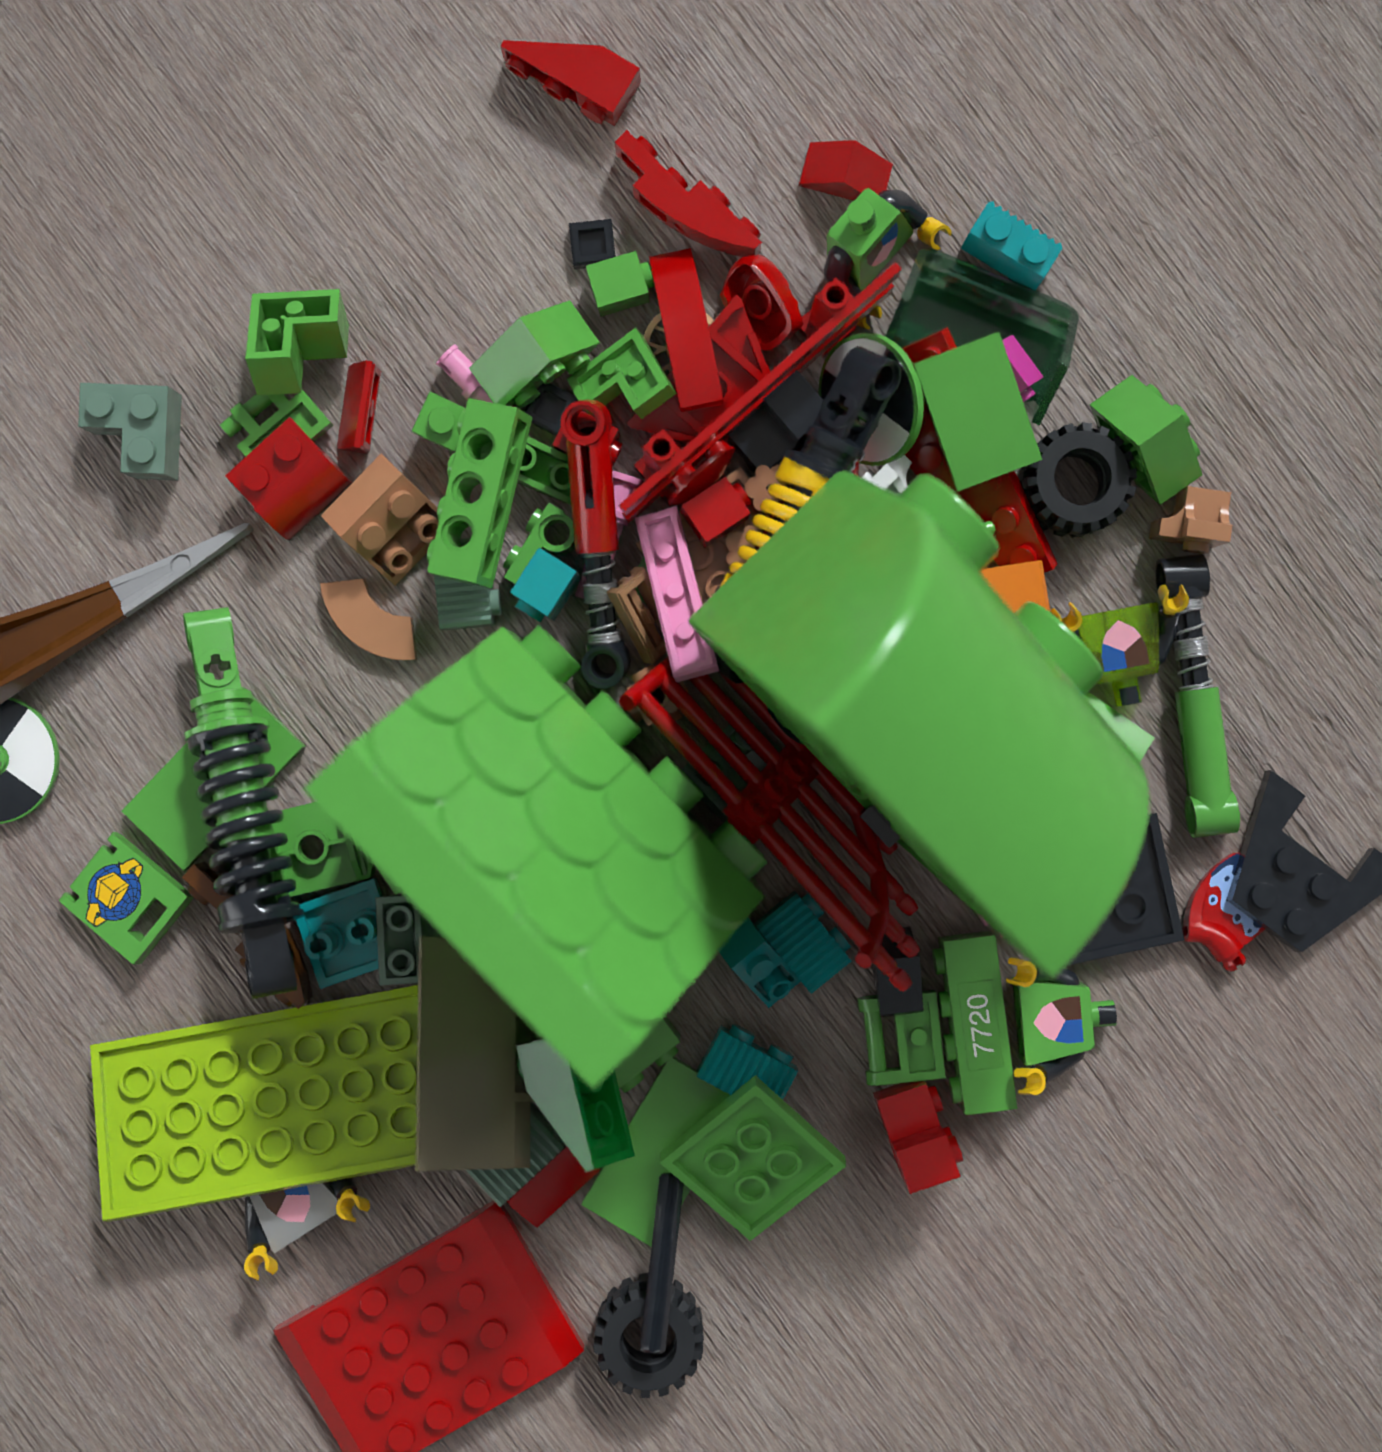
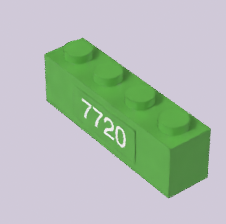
(976, 1023)

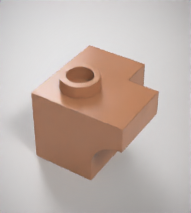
(1197, 520)

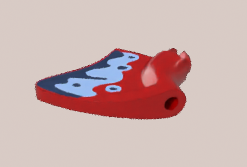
(1217, 922)

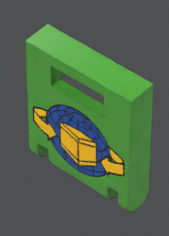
(117, 893)

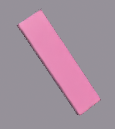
(675, 592)

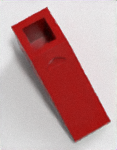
(580, 72)

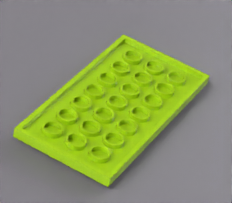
(256, 1104)

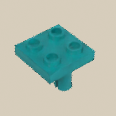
(341, 933)

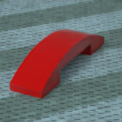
(686, 330)

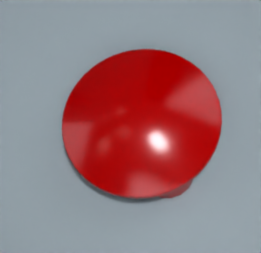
(694, 481)

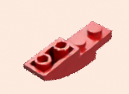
(696, 214)

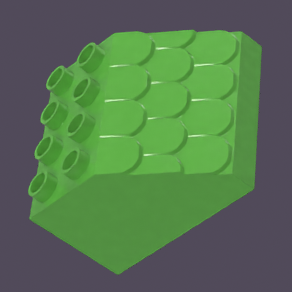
(545, 845)

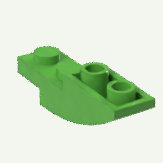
(541, 468)

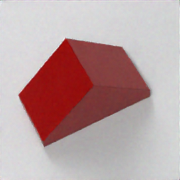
(844, 169)

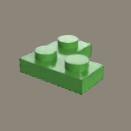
(626, 368)

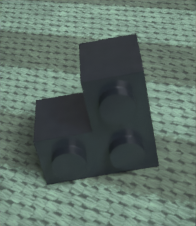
(778, 423)

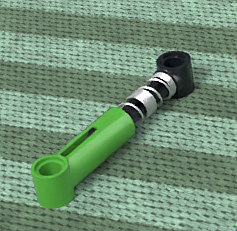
(1209, 802)

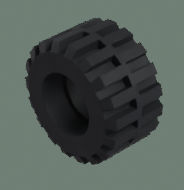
(1111, 469)
(642, 1369)

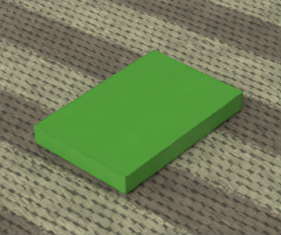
(977, 411)

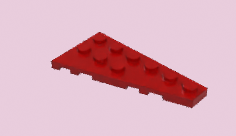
(994, 500)

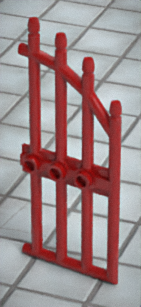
(770, 798)

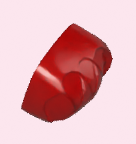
(766, 299)

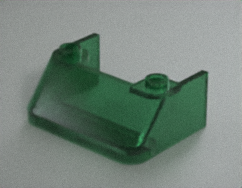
(979, 303)

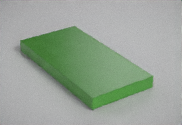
(169, 805)
(629, 1188)

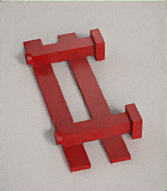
(826, 324)

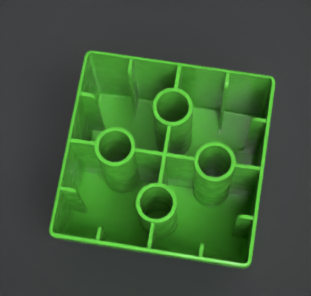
(941, 705)

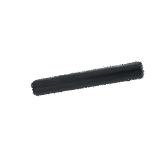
(662, 1264)

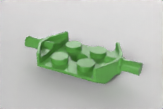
(338, 865)

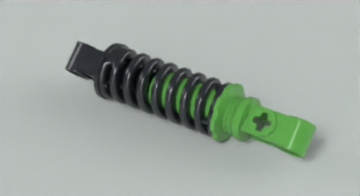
(228, 749)

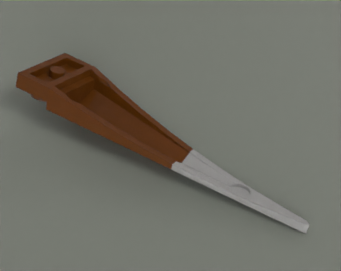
(54, 631)

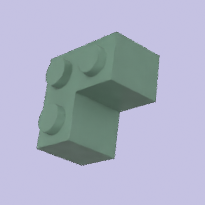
(144, 417)

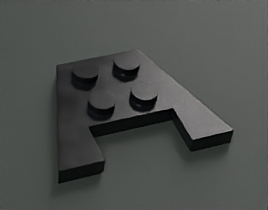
(1289, 886)

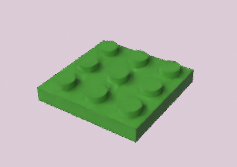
(752, 1158)

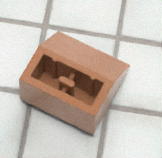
(385, 519)

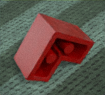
(920, 1145)

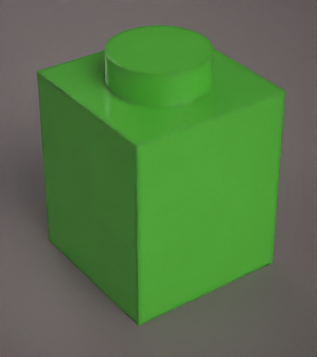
(620, 283)

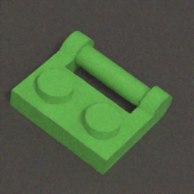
(917, 1043)

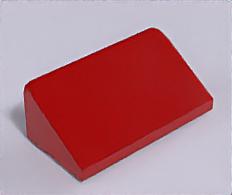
(359, 407)
(550, 1187)

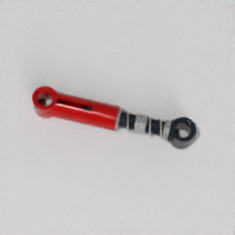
(595, 536)

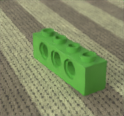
(489, 515)

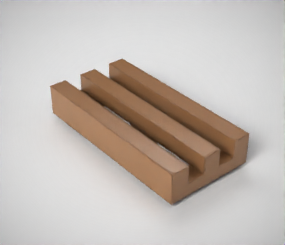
(635, 617)

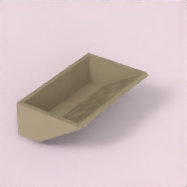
(468, 1076)

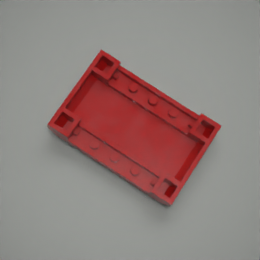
(432, 1338)

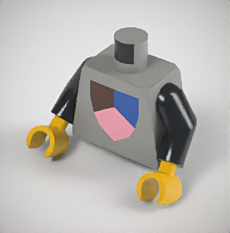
(286, 1215)

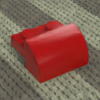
(288, 479)

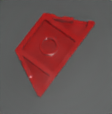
(739, 369)

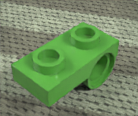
(537, 527)

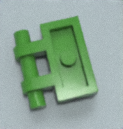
(299, 408)

